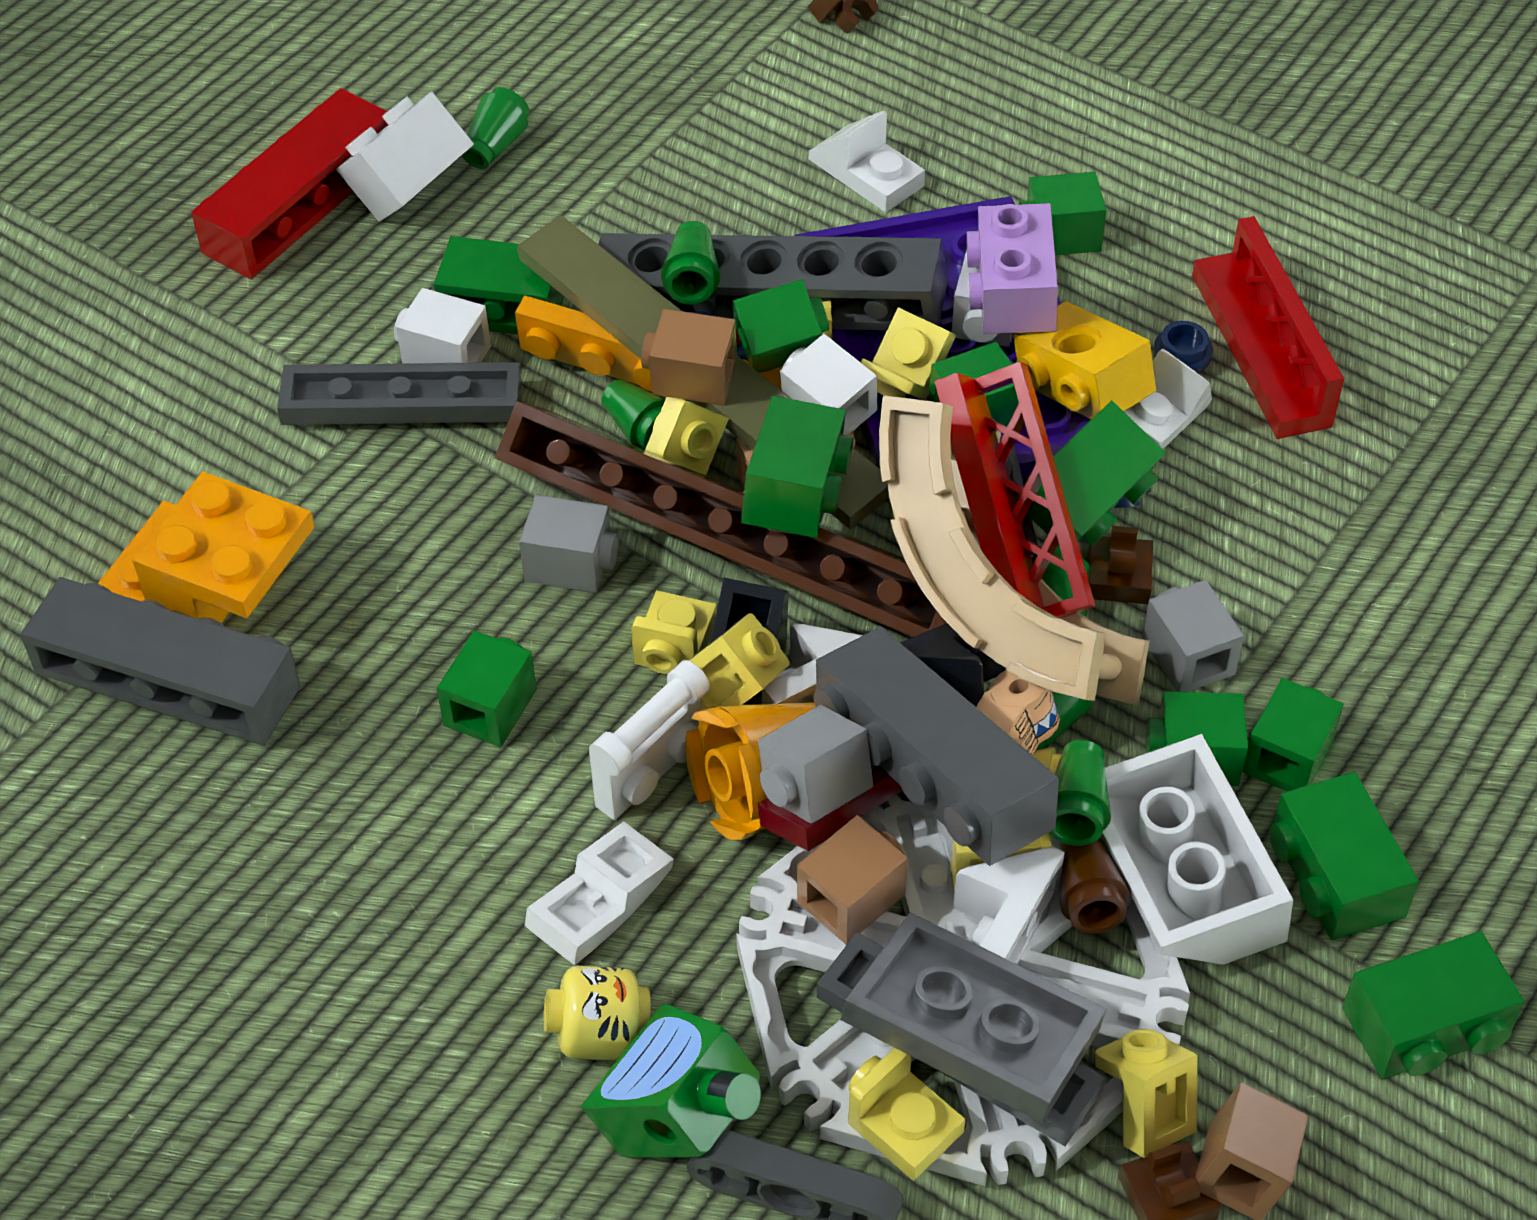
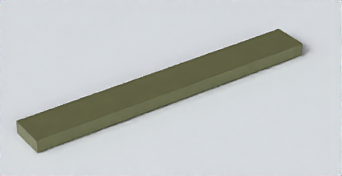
(632, 308)

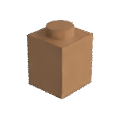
(691, 356)
(852, 878)
(1251, 1151)

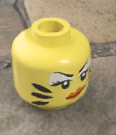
(596, 1011)

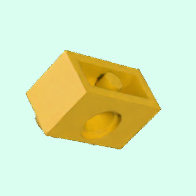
(1087, 362)

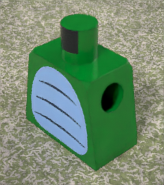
(674, 1088)

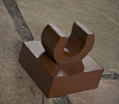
(843, 13)
(1121, 567)
(1166, 1186)

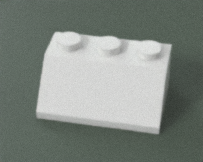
(1193, 856)

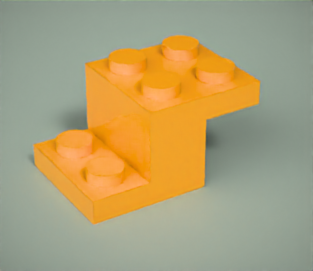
(211, 550)

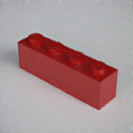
(284, 187)

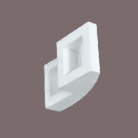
(603, 892)

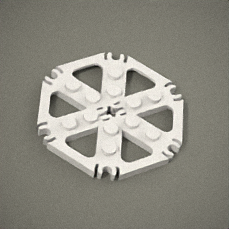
(828, 1063)

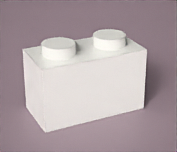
(404, 156)

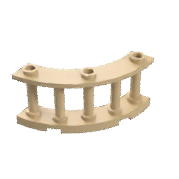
(963, 586)

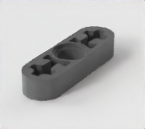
(793, 1181)

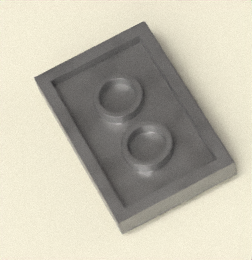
(974, 1016)

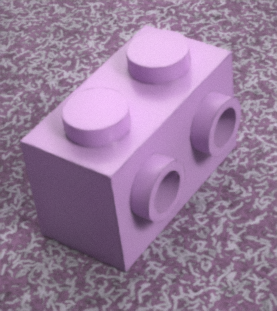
(1015, 269)

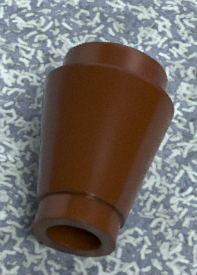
(1092, 888)

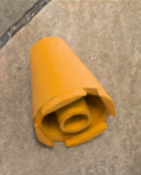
(727, 761)

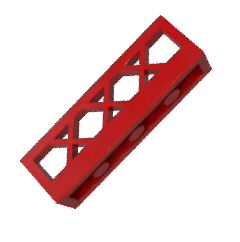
(1270, 334)
(990, 492)

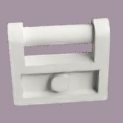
(648, 743)

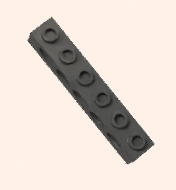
(857, 274)

